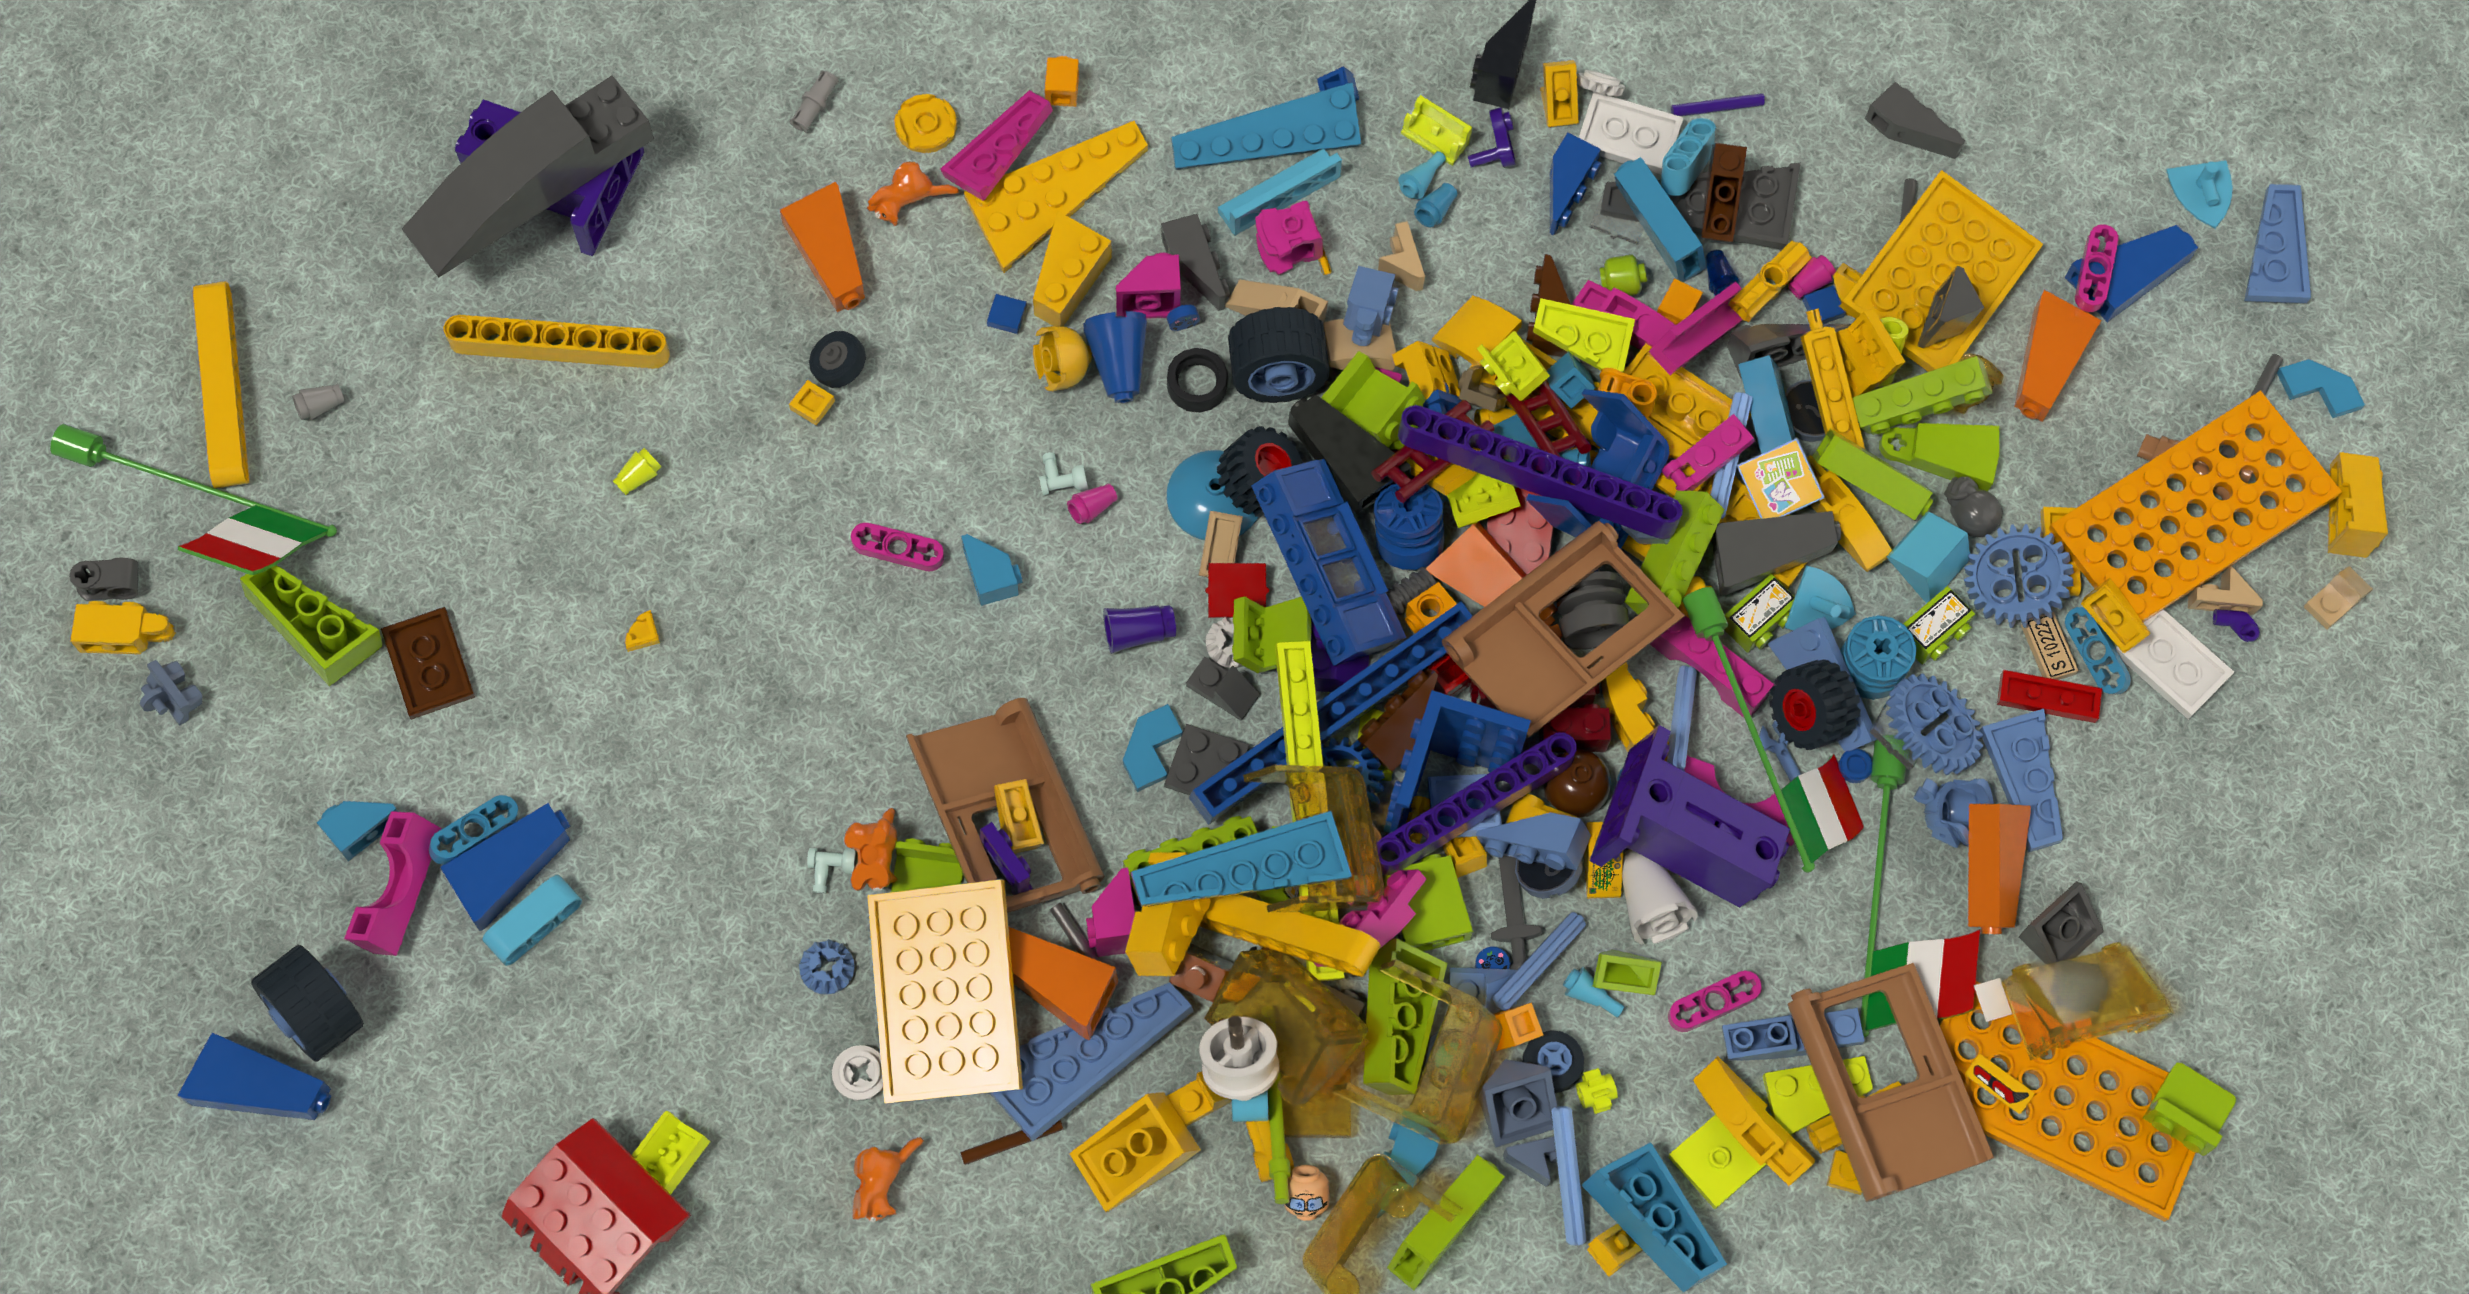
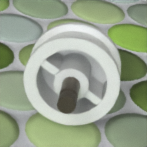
(1239, 1058)

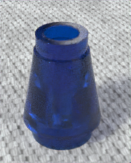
(1719, 272)

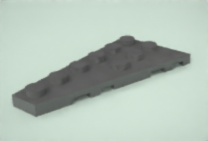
(1763, 206)

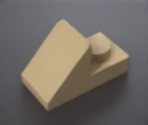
(1404, 260)
(2233, 595)
(2337, 597)

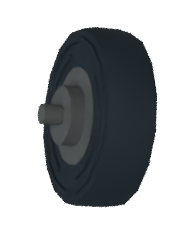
(837, 359)

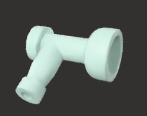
(1053, 481)
(822, 861)

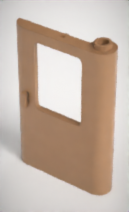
(1524, 662)
(960, 774)
(1906, 1131)

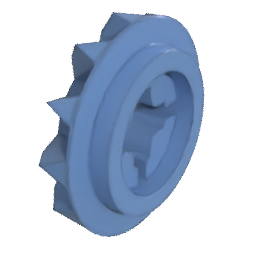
(820, 981)

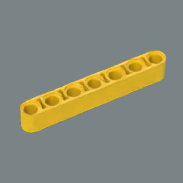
(545, 332)
(220, 385)
(1292, 933)

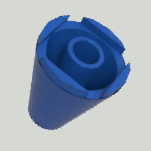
(1118, 351)

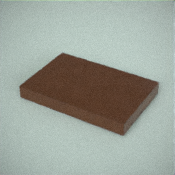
(428, 663)

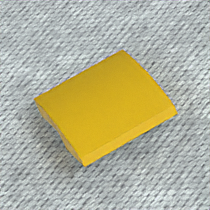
(1474, 325)
(1868, 353)

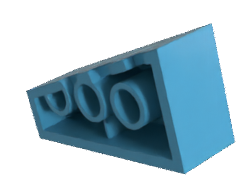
(1656, 1216)

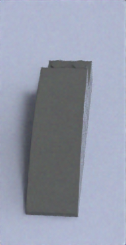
(526, 170)

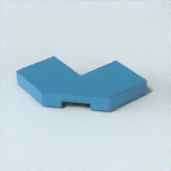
(2334, 387)
(1150, 733)

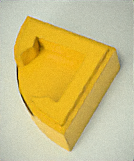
(642, 632)

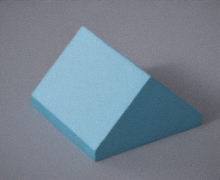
(1931, 555)

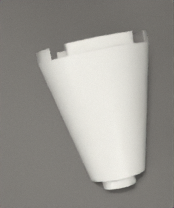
(1654, 900)

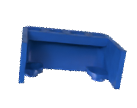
(1628, 450)

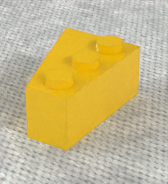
(1069, 269)
(1163, 931)

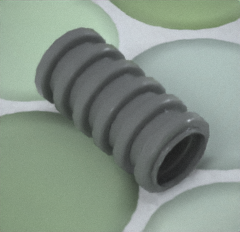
(1409, 589)

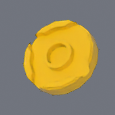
(929, 131)

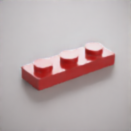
(2052, 695)

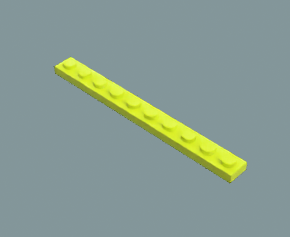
(1302, 741)

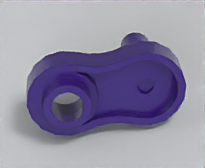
(1501, 124)

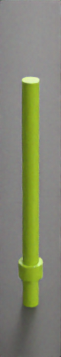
(1279, 1166)

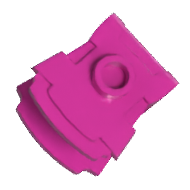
(1287, 237)

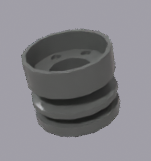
(1592, 610)

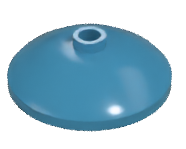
(1192, 498)

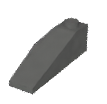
(1777, 340)

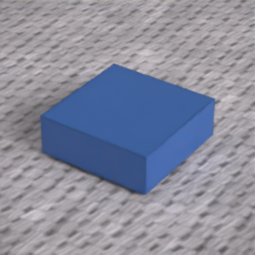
(1827, 302)
(1006, 313)

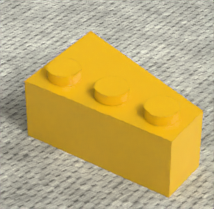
(2358, 514)

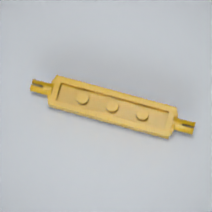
(1830, 379)

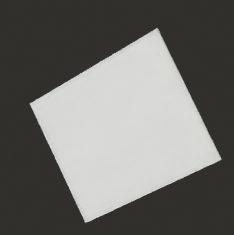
(1993, 999)

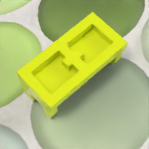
(1436, 130)

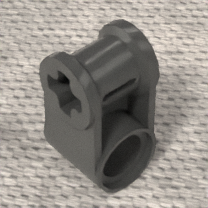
(106, 579)

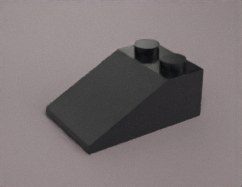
(1499, 66)

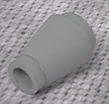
(317, 400)

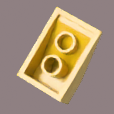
(1134, 1150)

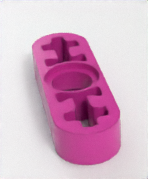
(2105, 258)
(923, 545)
(1741, 999)

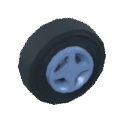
(1561, 1051)

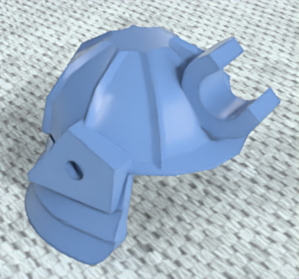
(1948, 807)

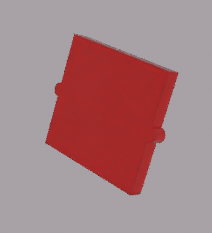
(1232, 582)

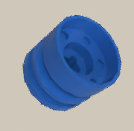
(1409, 532)

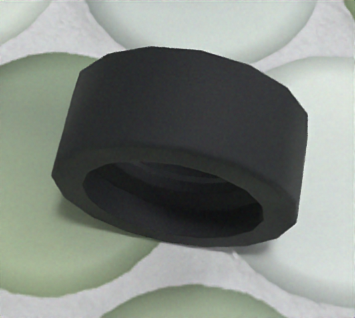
(1191, 402)

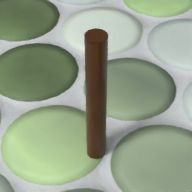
(1002, 1144)

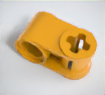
(1630, 387)

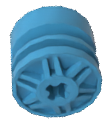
(1873, 672)

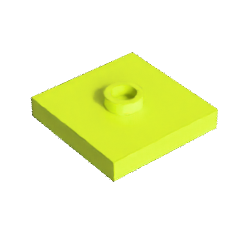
(1714, 1162)

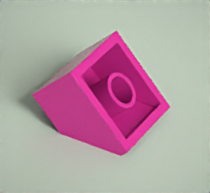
(1151, 287)
(1112, 917)

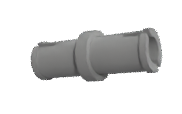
(814, 101)

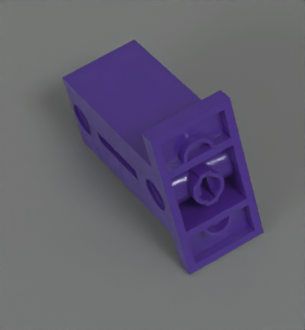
(588, 206)
(1689, 826)

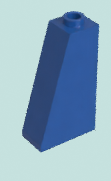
(2139, 267)
(505, 863)
(247, 1081)

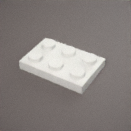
(1629, 130)
(2176, 664)

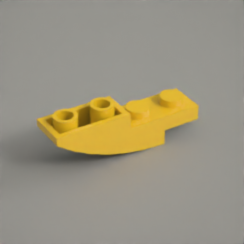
(1858, 530)
(1625, 701)
(1750, 1123)

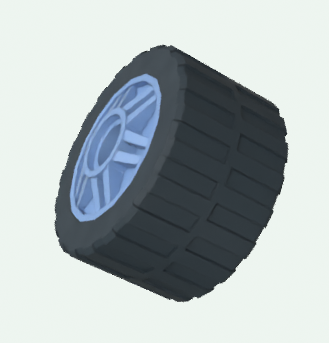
(1278, 354)
(307, 1002)

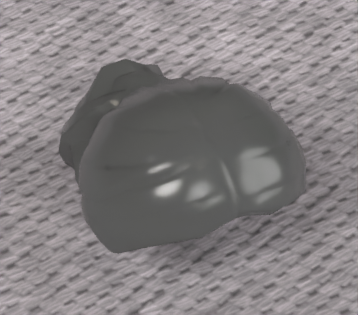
(1973, 508)

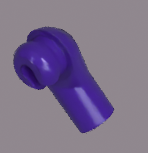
(2239, 622)

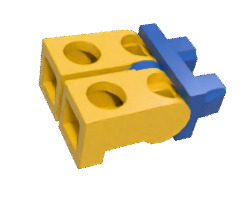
(1432, 373)

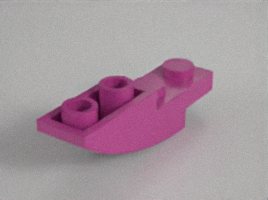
(1648, 324)
(1392, 912)

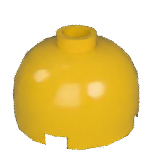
(1061, 351)

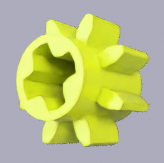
(1596, 1090)

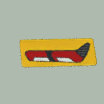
(1999, 1084)

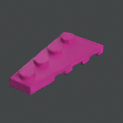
(994, 150)

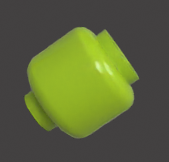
(1624, 274)

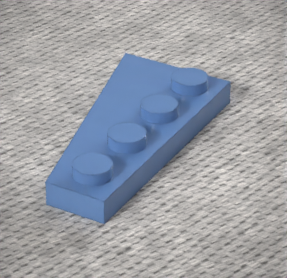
(2280, 251)
(1817, 642)
(2024, 770)

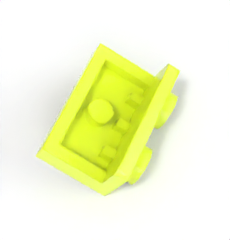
(1514, 365)
(1481, 499)
(670, 1150)

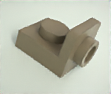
(1482, 395)

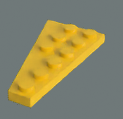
(1027, 200)

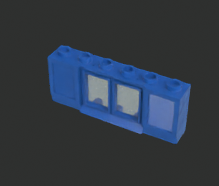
(1329, 561)

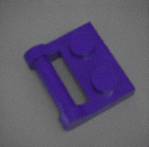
(1014, 869)

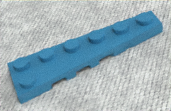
(1292, 127)
(1268, 860)

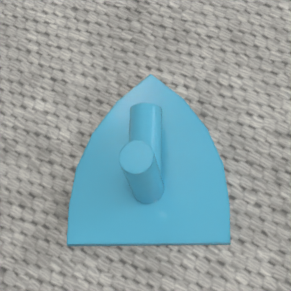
(2203, 190)
(1820, 597)

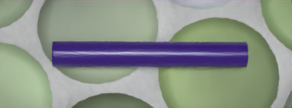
(1718, 105)

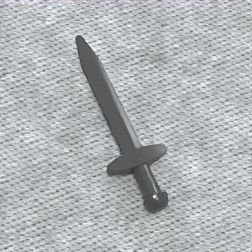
(1516, 930)

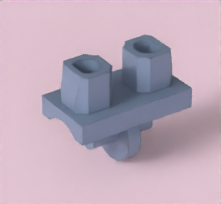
(164, 695)

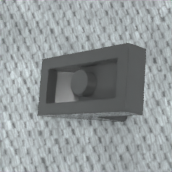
(1223, 687)

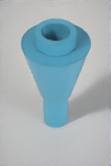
(1416, 181)
(1580, 987)

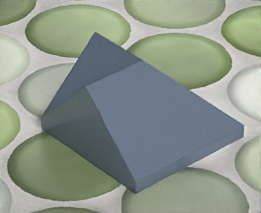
(1518, 1101)

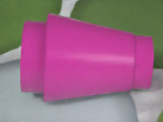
(1812, 277)
(1090, 503)

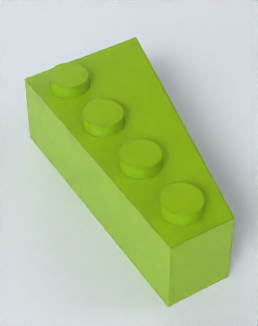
(316, 628)
(1398, 1020)
(1181, 1272)

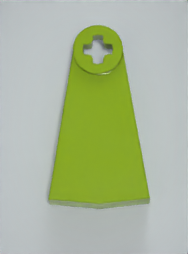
(1947, 450)

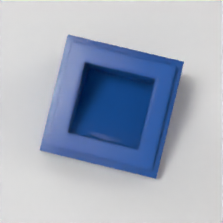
(1337, 78)

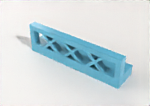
(1281, 190)

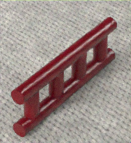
(1560, 418)
(1430, 468)

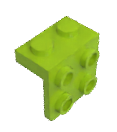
(1261, 627)
(2190, 1109)

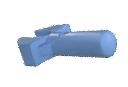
(1780, 750)

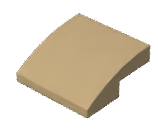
(1342, 349)

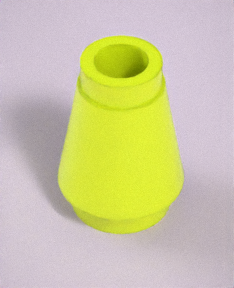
(637, 471)

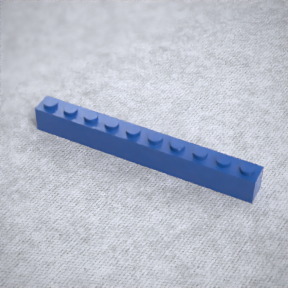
(1334, 712)

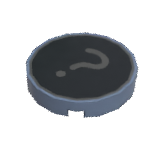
(1805, 411)
(1544, 881)

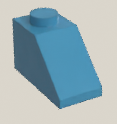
(991, 571)
(355, 825)

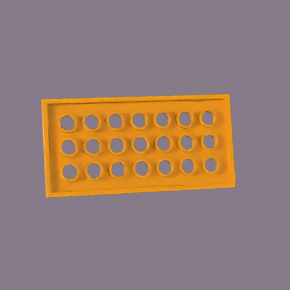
(2177, 463)
(2104, 1135)

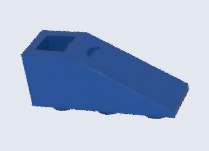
(1569, 171)

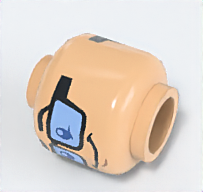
(1307, 1192)

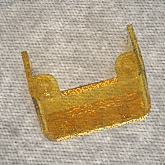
(1376, 1186)

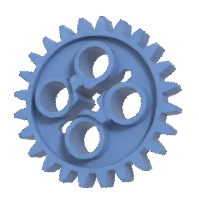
(2049, 571)
(1949, 746)

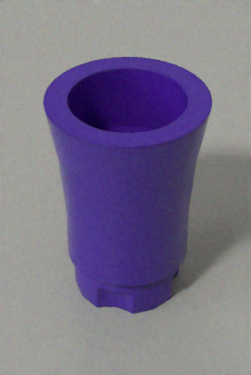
(1137, 626)

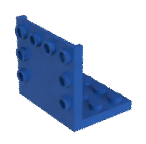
(1457, 730)

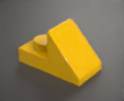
(1560, 93)
(1196, 1100)
(1613, 1249)

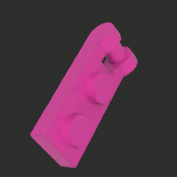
(1709, 454)

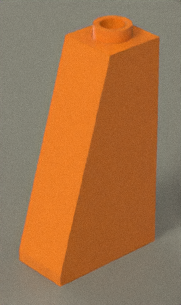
(825, 242)
(2052, 350)
(1480, 569)
(1995, 864)
(1062, 981)

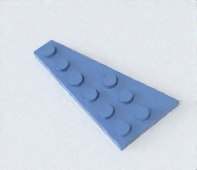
(1066, 1068)

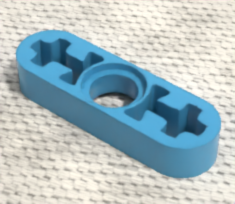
(2100, 676)
(447, 834)

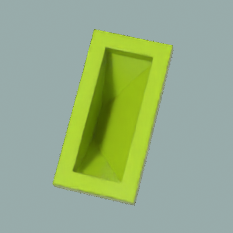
(1626, 972)

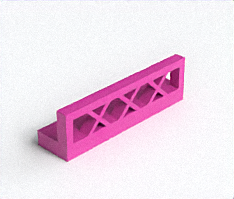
(1697, 331)

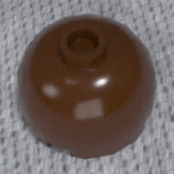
(1581, 787)

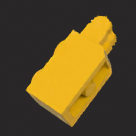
(117, 628)

